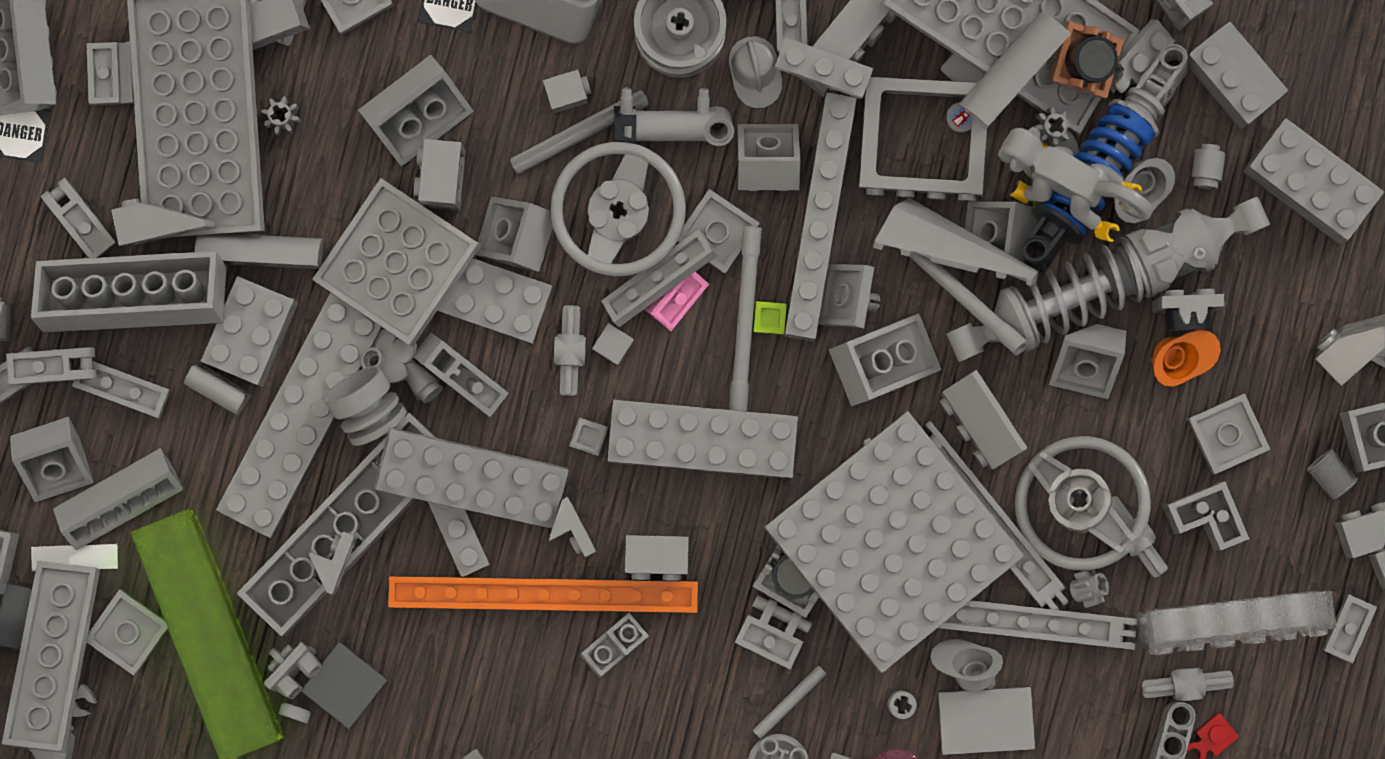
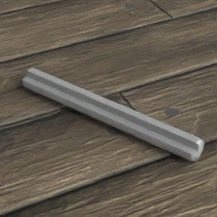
(571, 135)

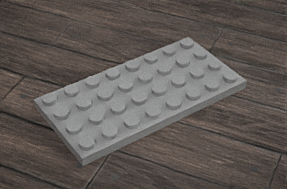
(986, 28)
(197, 111)

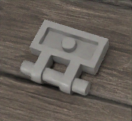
(768, 640)

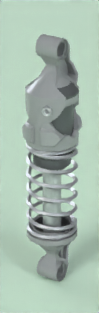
(1135, 268)

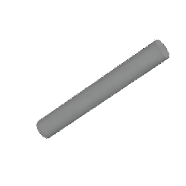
(789, 702)

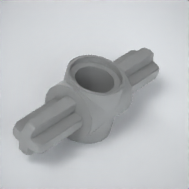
(569, 350)
(1144, 547)
(1187, 684)

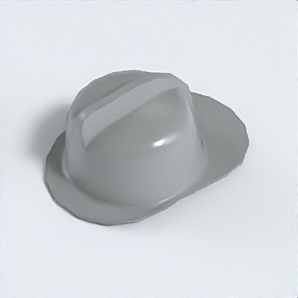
(754, 72)
(1155, 179)
(968, 663)

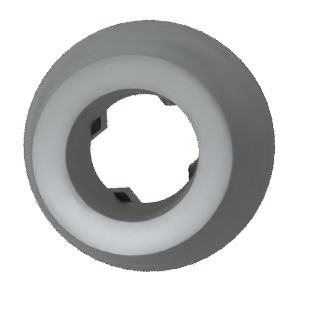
(422, 382)

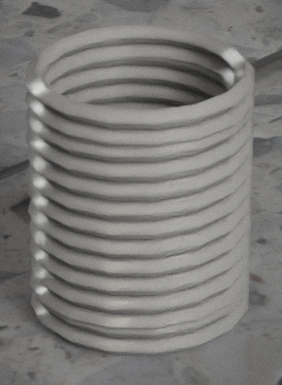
(1332, 474)

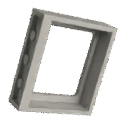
(907, 187)

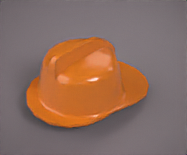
(1184, 357)

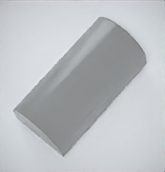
(217, 388)

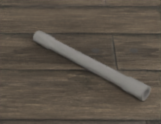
(750, 252)
(1003, 332)

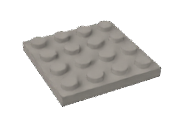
(396, 262)

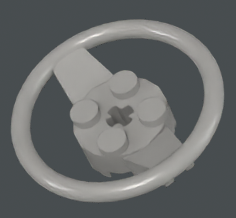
(624, 189)
(1096, 516)

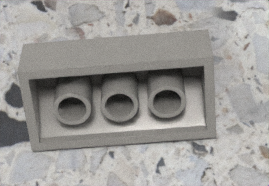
(25, 58)

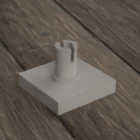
(847, 296)

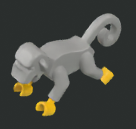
(1060, 172)

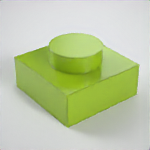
(770, 318)

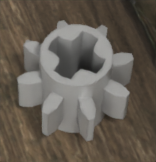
(289, 115)
(1060, 127)
(1089, 587)

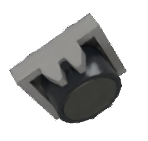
(1188, 312)
(785, 584)

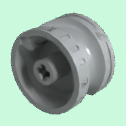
(680, 51)

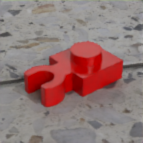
(1214, 736)

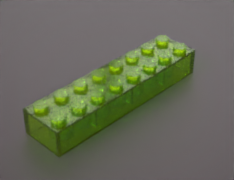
(207, 635)

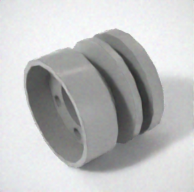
(365, 405)

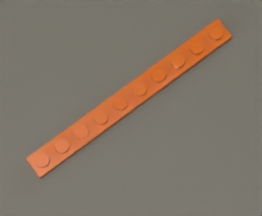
(543, 594)

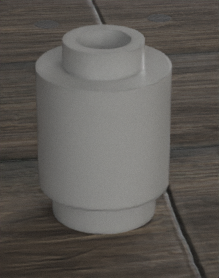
(1208, 167)

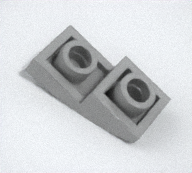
(614, 645)

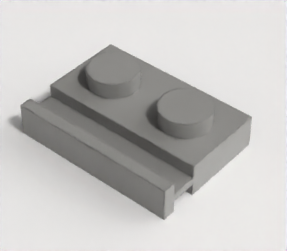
(109, 73)

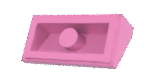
(676, 302)

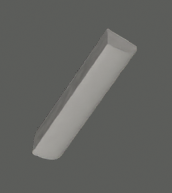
(1014, 69)
(264, 250)
(117, 499)

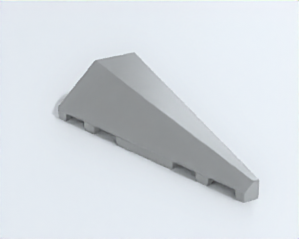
(944, 242)

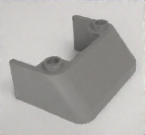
(560, 19)

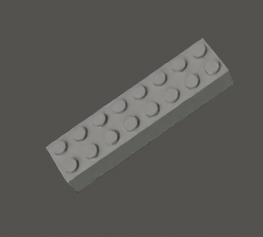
(288, 582)

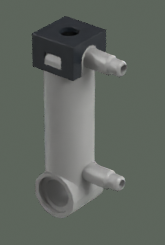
(671, 125)

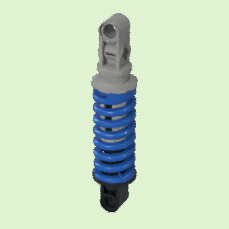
(1115, 140)

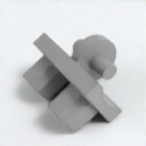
(288, 665)

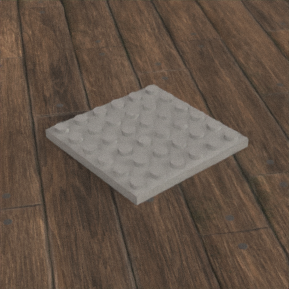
(894, 542)

